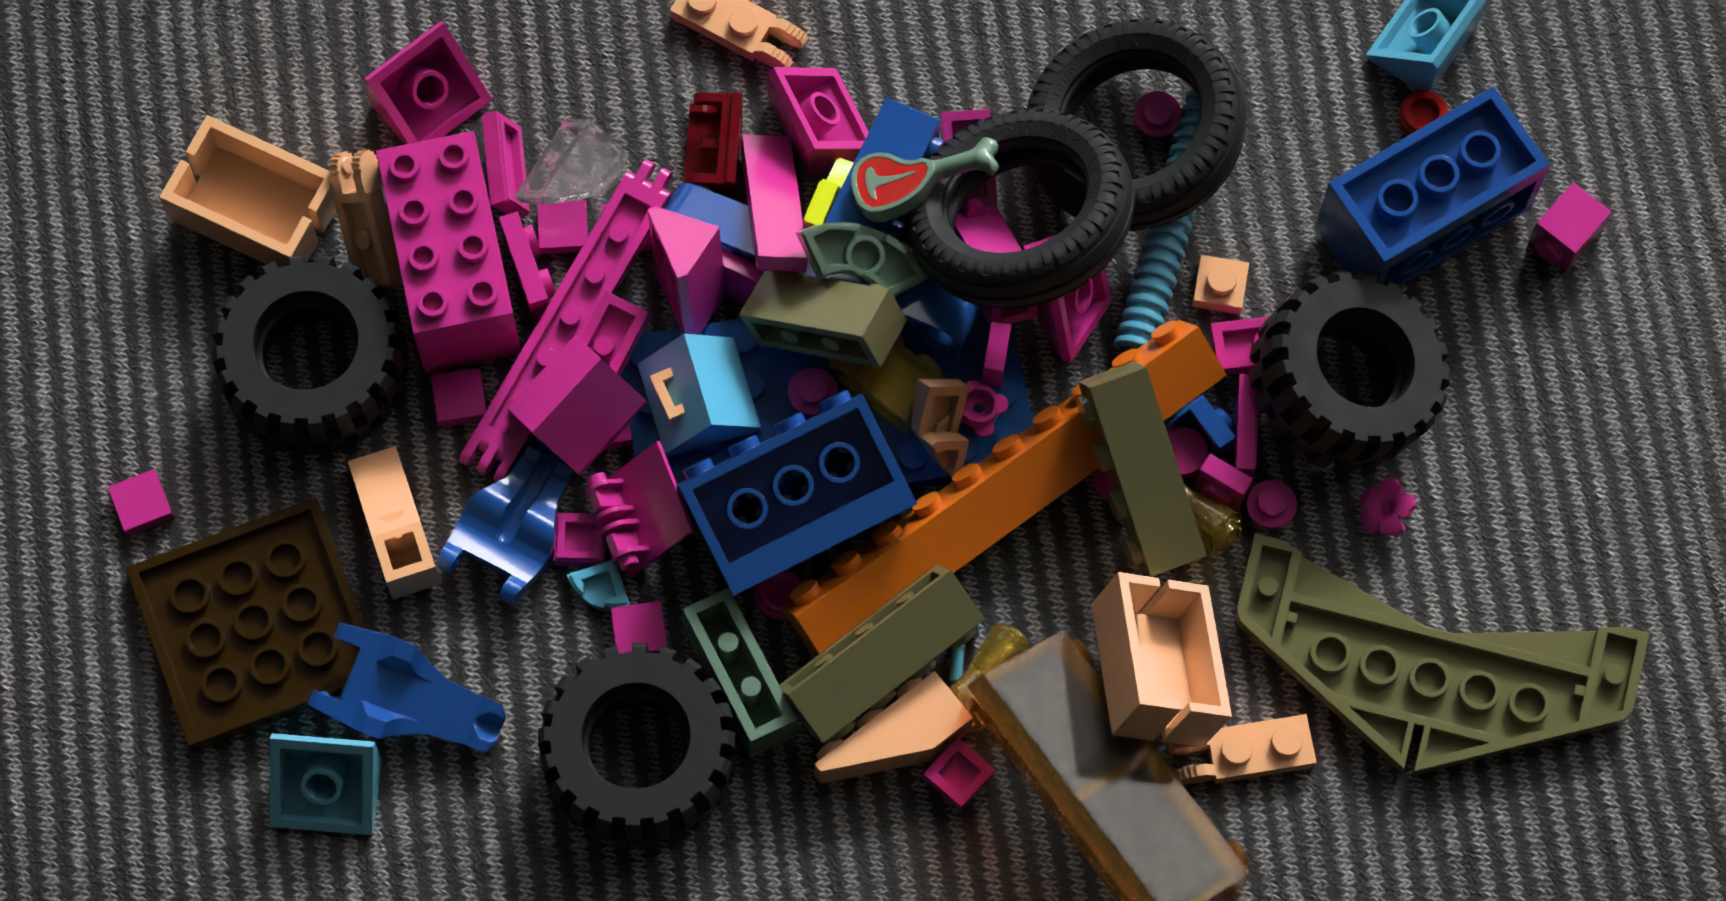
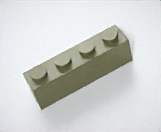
(1141, 469)
(881, 654)

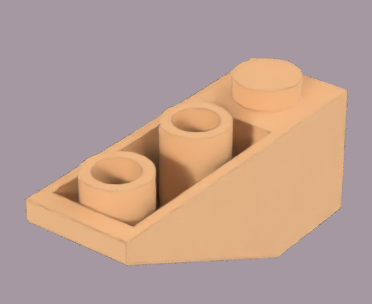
(394, 523)
(902, 735)

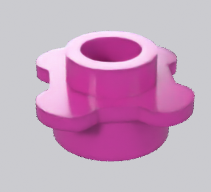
(993, 406)

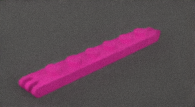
(597, 268)

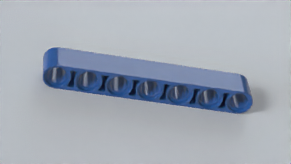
(931, 312)

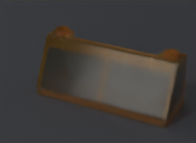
(1102, 788)

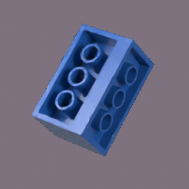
(1433, 192)
(828, 504)

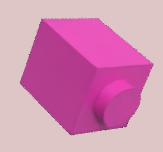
(1569, 227)

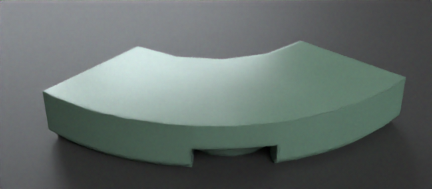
(862, 253)

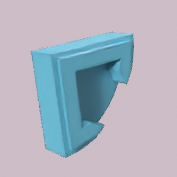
(599, 586)

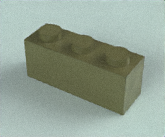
(823, 317)

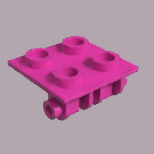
(640, 510)

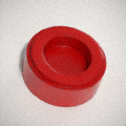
(1419, 110)

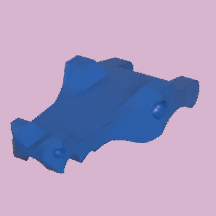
(513, 522)
(402, 693)

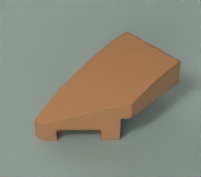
(937, 420)

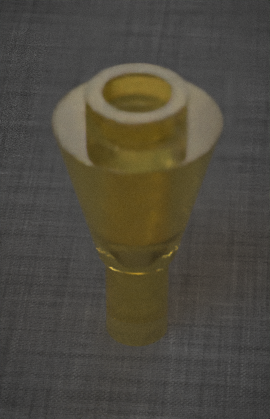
(1215, 521)
(998, 647)

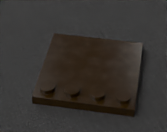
(249, 622)

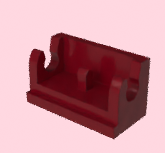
(714, 142)

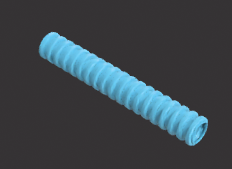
(1160, 254)

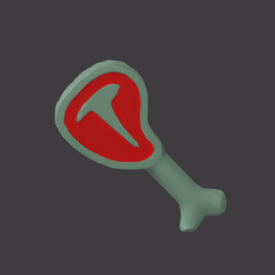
(893, 186)

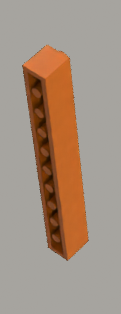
(989, 495)

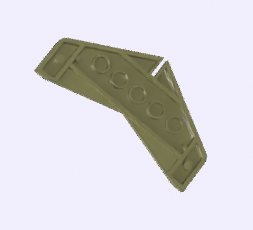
(1460, 689)

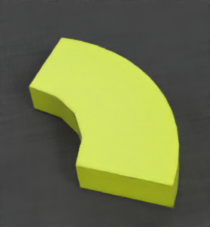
(827, 193)

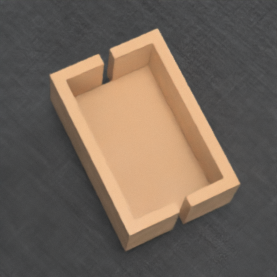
(249, 195)
(1160, 664)

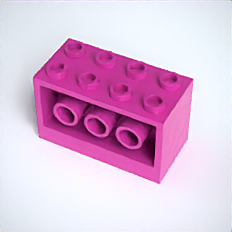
(448, 252)

